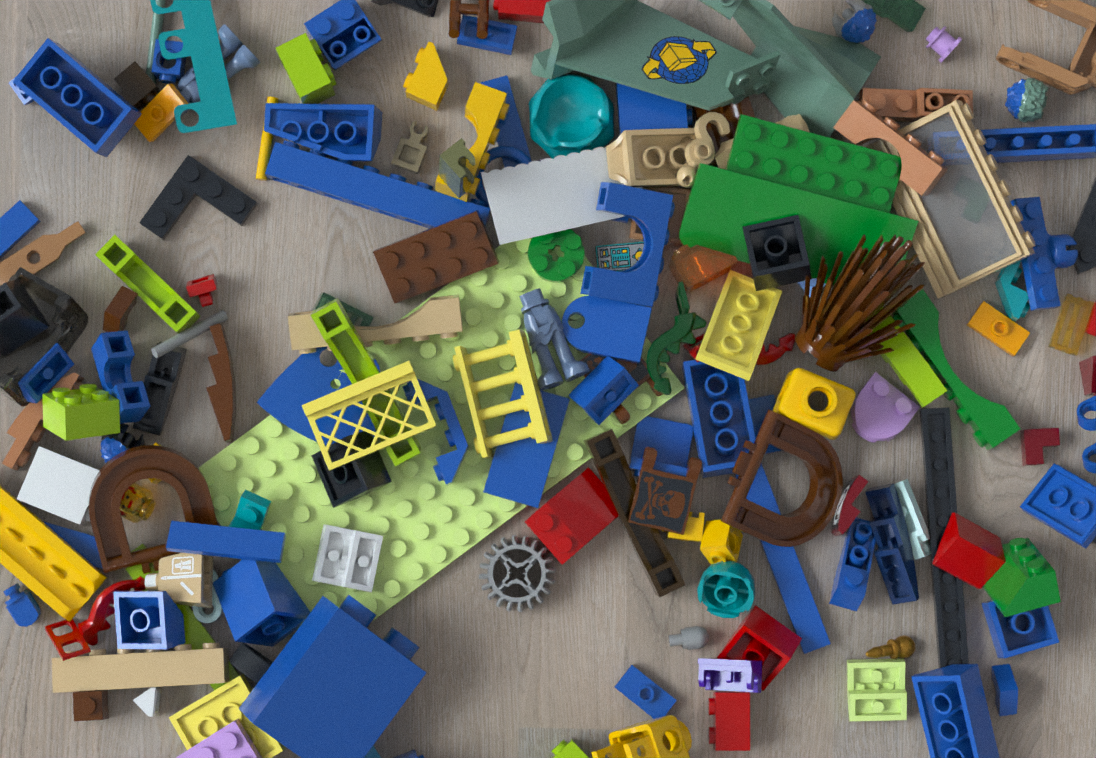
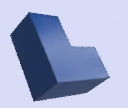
(1006, 690)

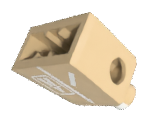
(185, 579)

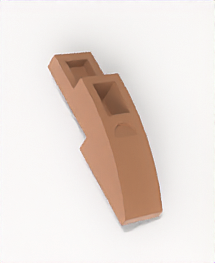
(912, 104)
(29, 426)

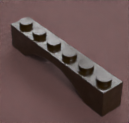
(621, 486)

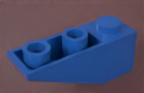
(854, 566)

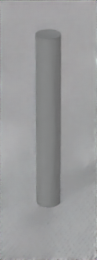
(189, 334)

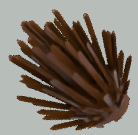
(848, 313)

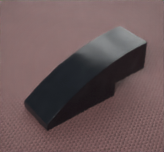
(160, 389)

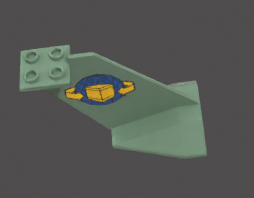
(649, 53)

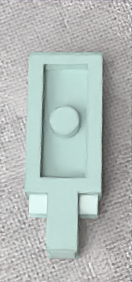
(914, 520)

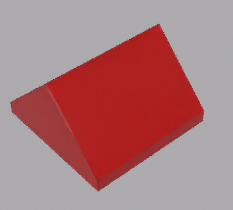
(969, 552)

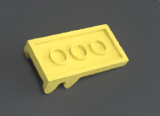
(738, 326)

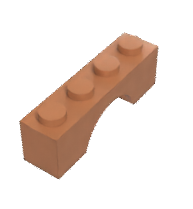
(919, 168)

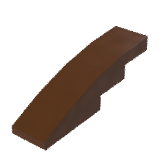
(224, 392)

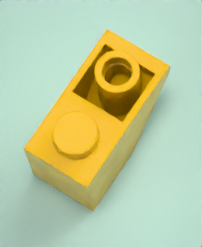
(429, 79)

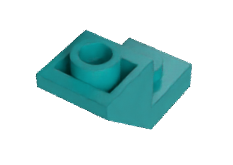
(1012, 298)
(251, 511)

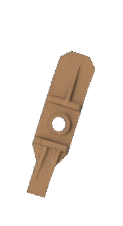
(47, 246)

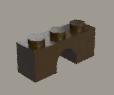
(136, 86)

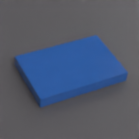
(1064, 505)

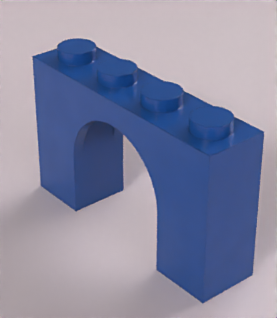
(651, 213)

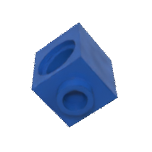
(172, 74)

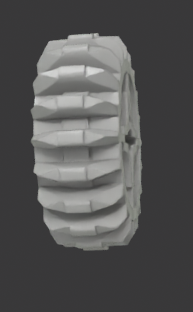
(502, 556)

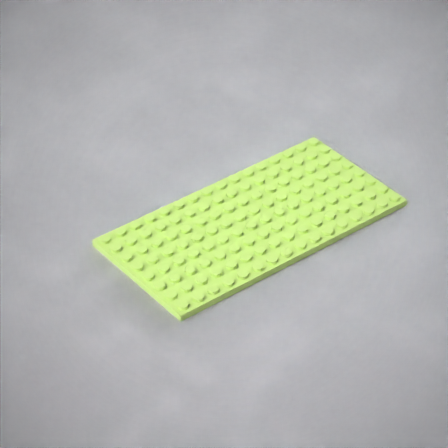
(419, 517)

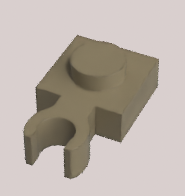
(411, 152)

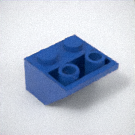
(342, 32)

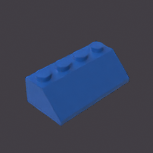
(955, 712)

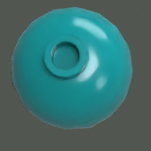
(726, 589)

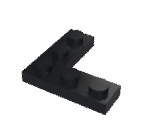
(186, 183)

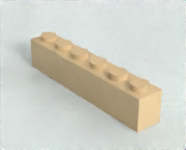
(141, 670)

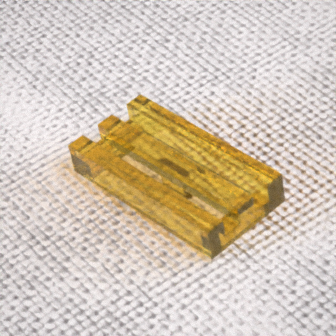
(1081, 328)

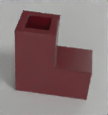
(1033, 442)

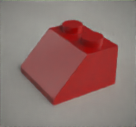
(763, 640)

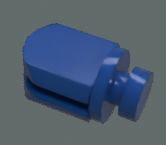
(22, 606)

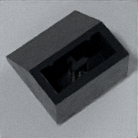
(18, 317)

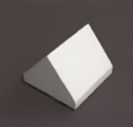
(149, 701)

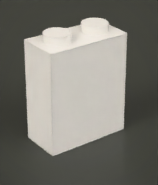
(59, 486)

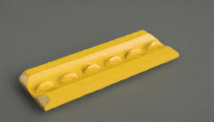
(44, 559)

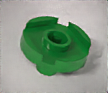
(565, 266)

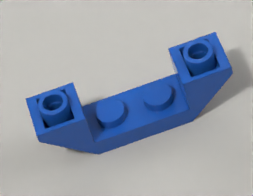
(450, 462)

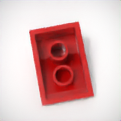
(573, 516)

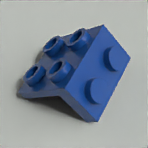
(669, 439)

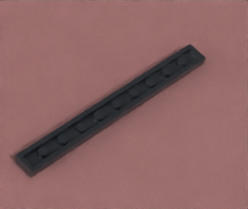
(941, 503)

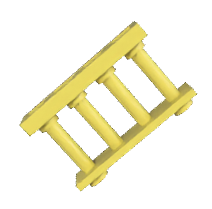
(522, 374)

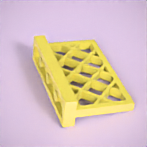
(359, 392)

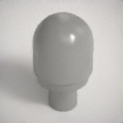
(690, 638)

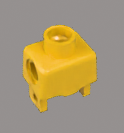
(794, 404)
(655, 737)

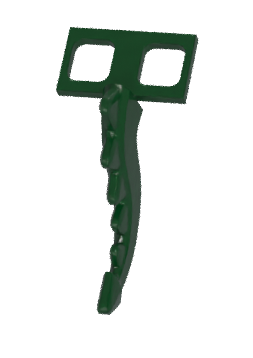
(671, 340)

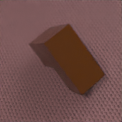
(118, 310)

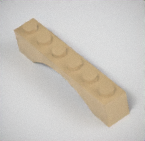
(436, 316)

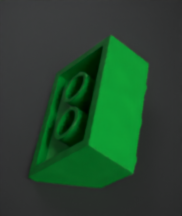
(1023, 581)

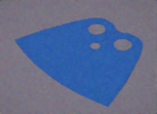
(304, 382)

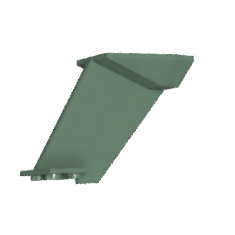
(815, 70)

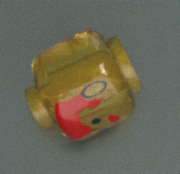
(137, 503)

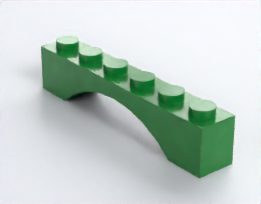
(988, 419)

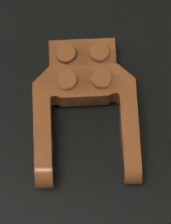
(1082, 69)

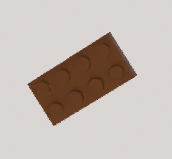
(436, 256)

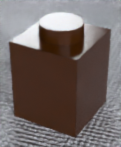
(90, 705)

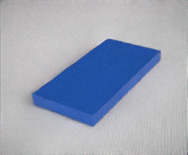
(523, 465)

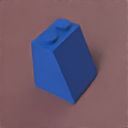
(259, 603)

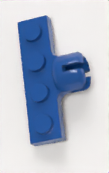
(1048, 256)

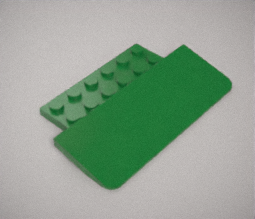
(790, 172)

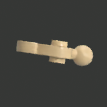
(701, 149)

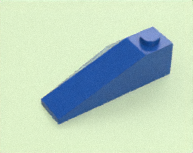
(338, 130)

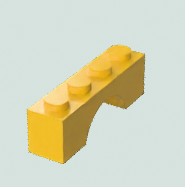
(484, 111)

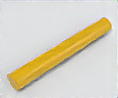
(265, 149)

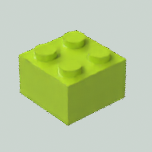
(303, 65)
(81, 412)

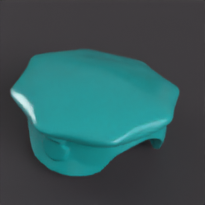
(570, 115)

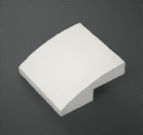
(347, 558)

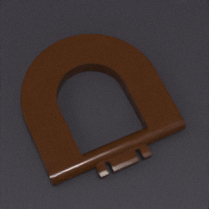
(114, 480)
(823, 493)

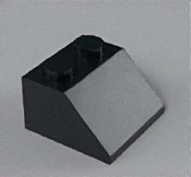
(777, 252)
(353, 478)

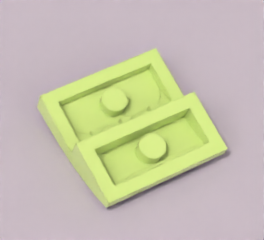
(876, 689)

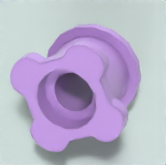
(942, 42)

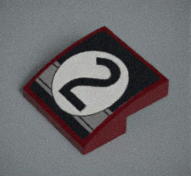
(845, 512)

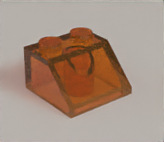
(699, 266)

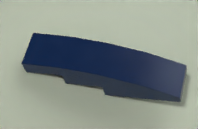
(894, 544)

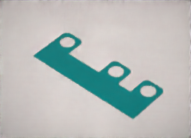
(203, 45)

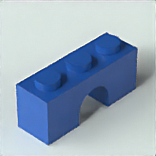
(113, 361)

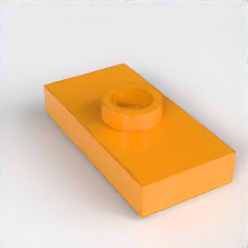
(159, 112)
(998, 328)

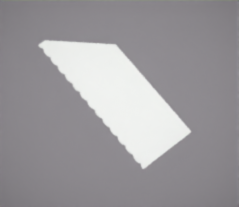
(547, 195)

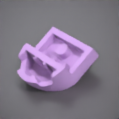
(881, 410)

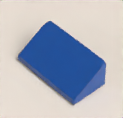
(45, 374)

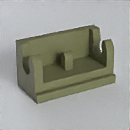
(453, 167)

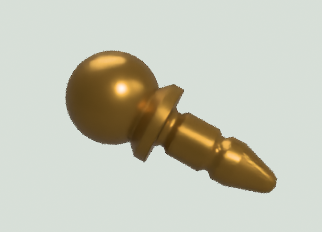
(900, 647)

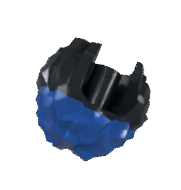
(116, 443)

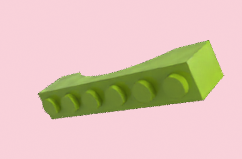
(358, 365)

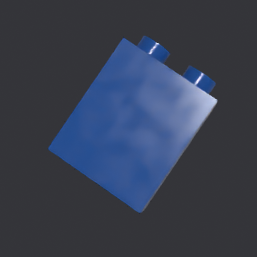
(334, 684)

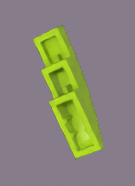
(911, 366)

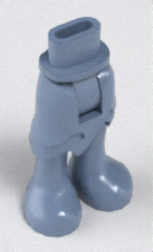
(229, 44)
(541, 327)

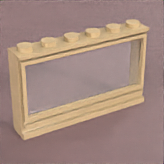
(967, 219)

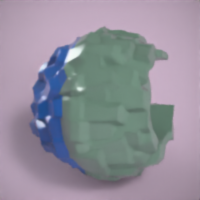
(1027, 99)

